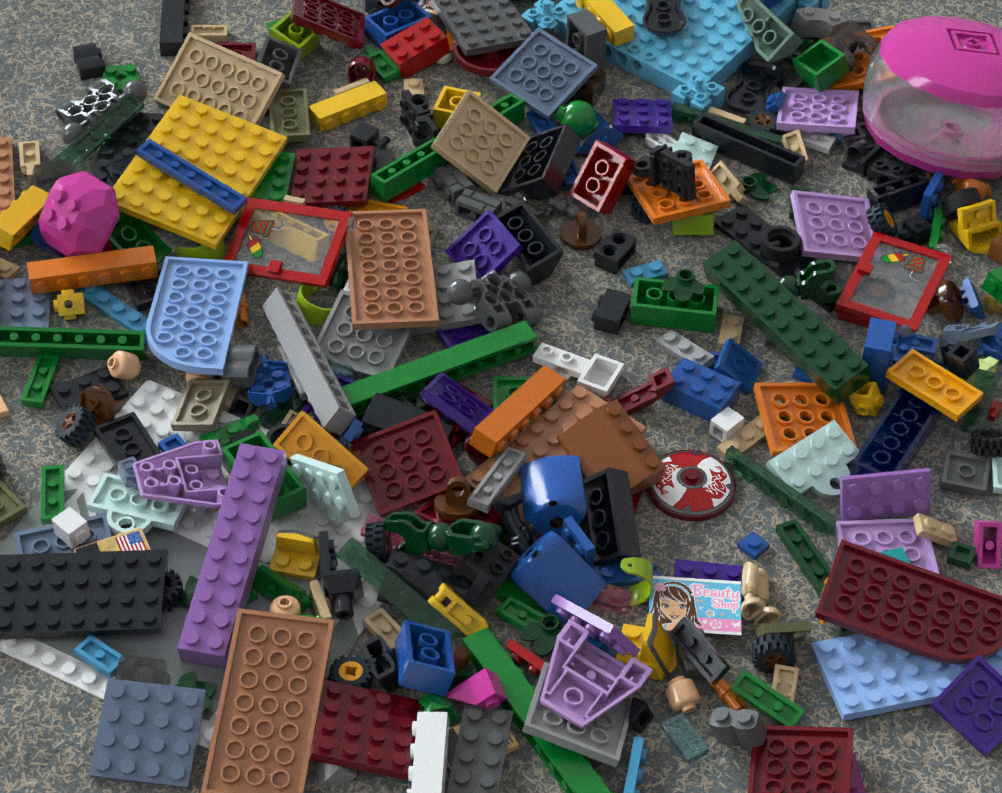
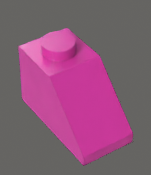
(988, 542)
(480, 691)

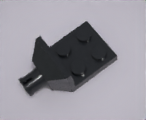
(340, 586)

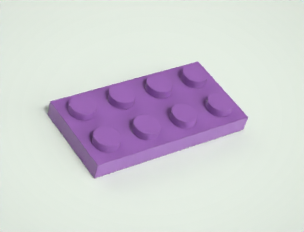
(885, 494)
(605, 631)

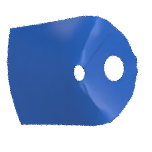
(604, 133)
(549, 480)
(557, 572)

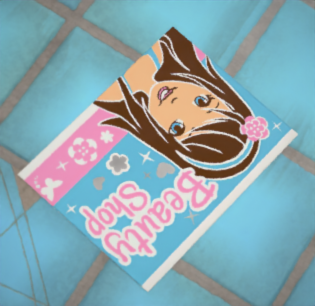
(706, 602)

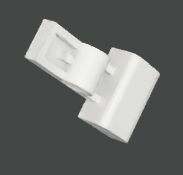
(595, 375)

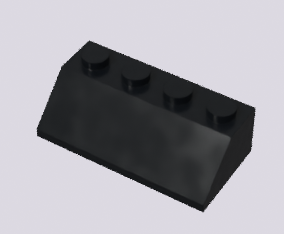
(540, 249)
(387, 412)
(610, 517)
(426, 576)

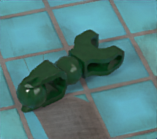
(813, 282)
(460, 537)

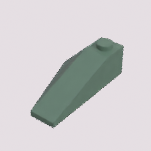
(769, 33)

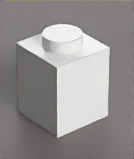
(726, 424)
(71, 527)

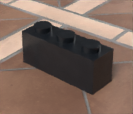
(899, 193)

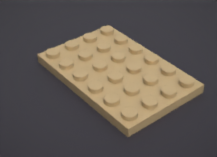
(220, 80)

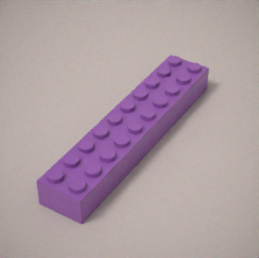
(232, 555)

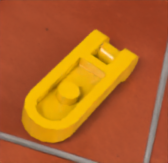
(458, 611)

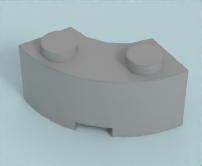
(817, 22)

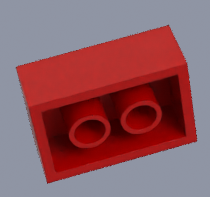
(416, 47)
(602, 177)

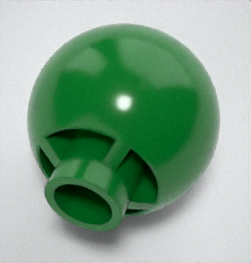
(580, 117)

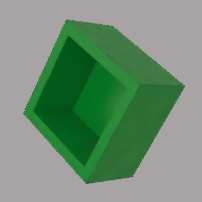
(821, 65)

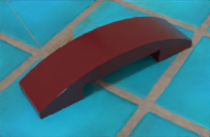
(646, 394)

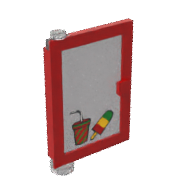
(290, 241)
(895, 281)

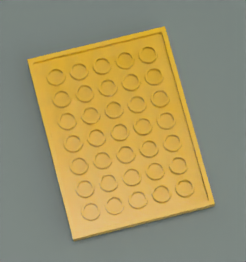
(215, 143)

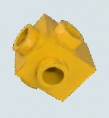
(77, 300)
(867, 400)

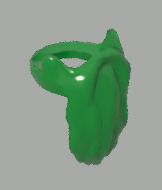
(433, 702)

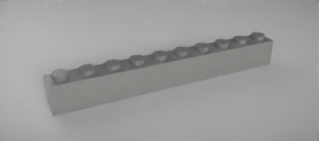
(308, 362)

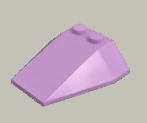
(585, 679)

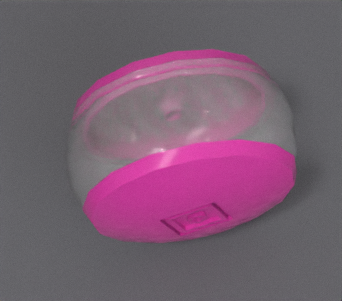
(938, 96)

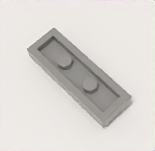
(680, 347)

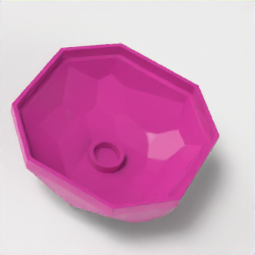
(79, 215)

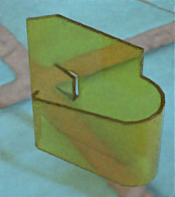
(991, 305)

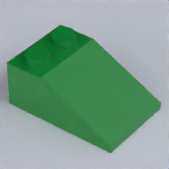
(134, 233)

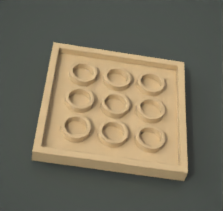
(480, 142)

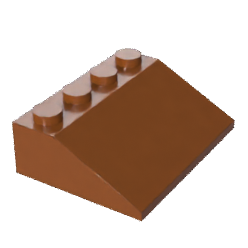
(613, 440)

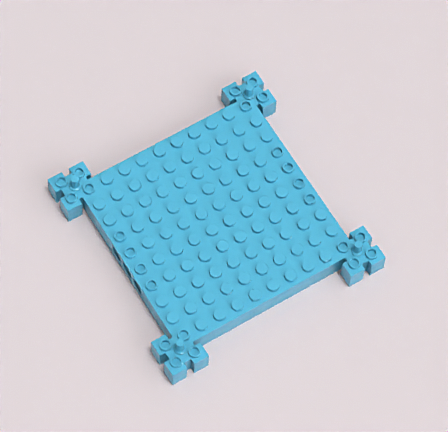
(684, 64)

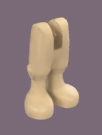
(756, 596)

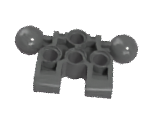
(100, 98)
(497, 299)

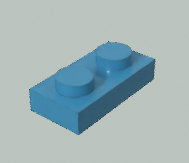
(649, 270)
(98, 656)

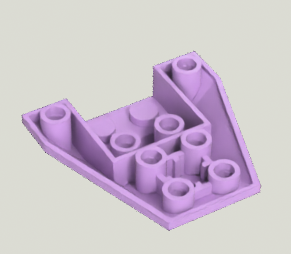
(184, 475)

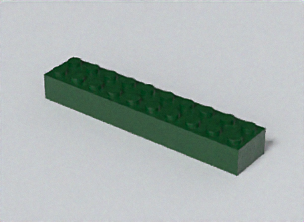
(787, 322)

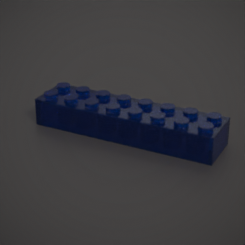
(898, 434)

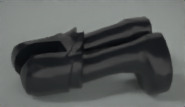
(520, 535)

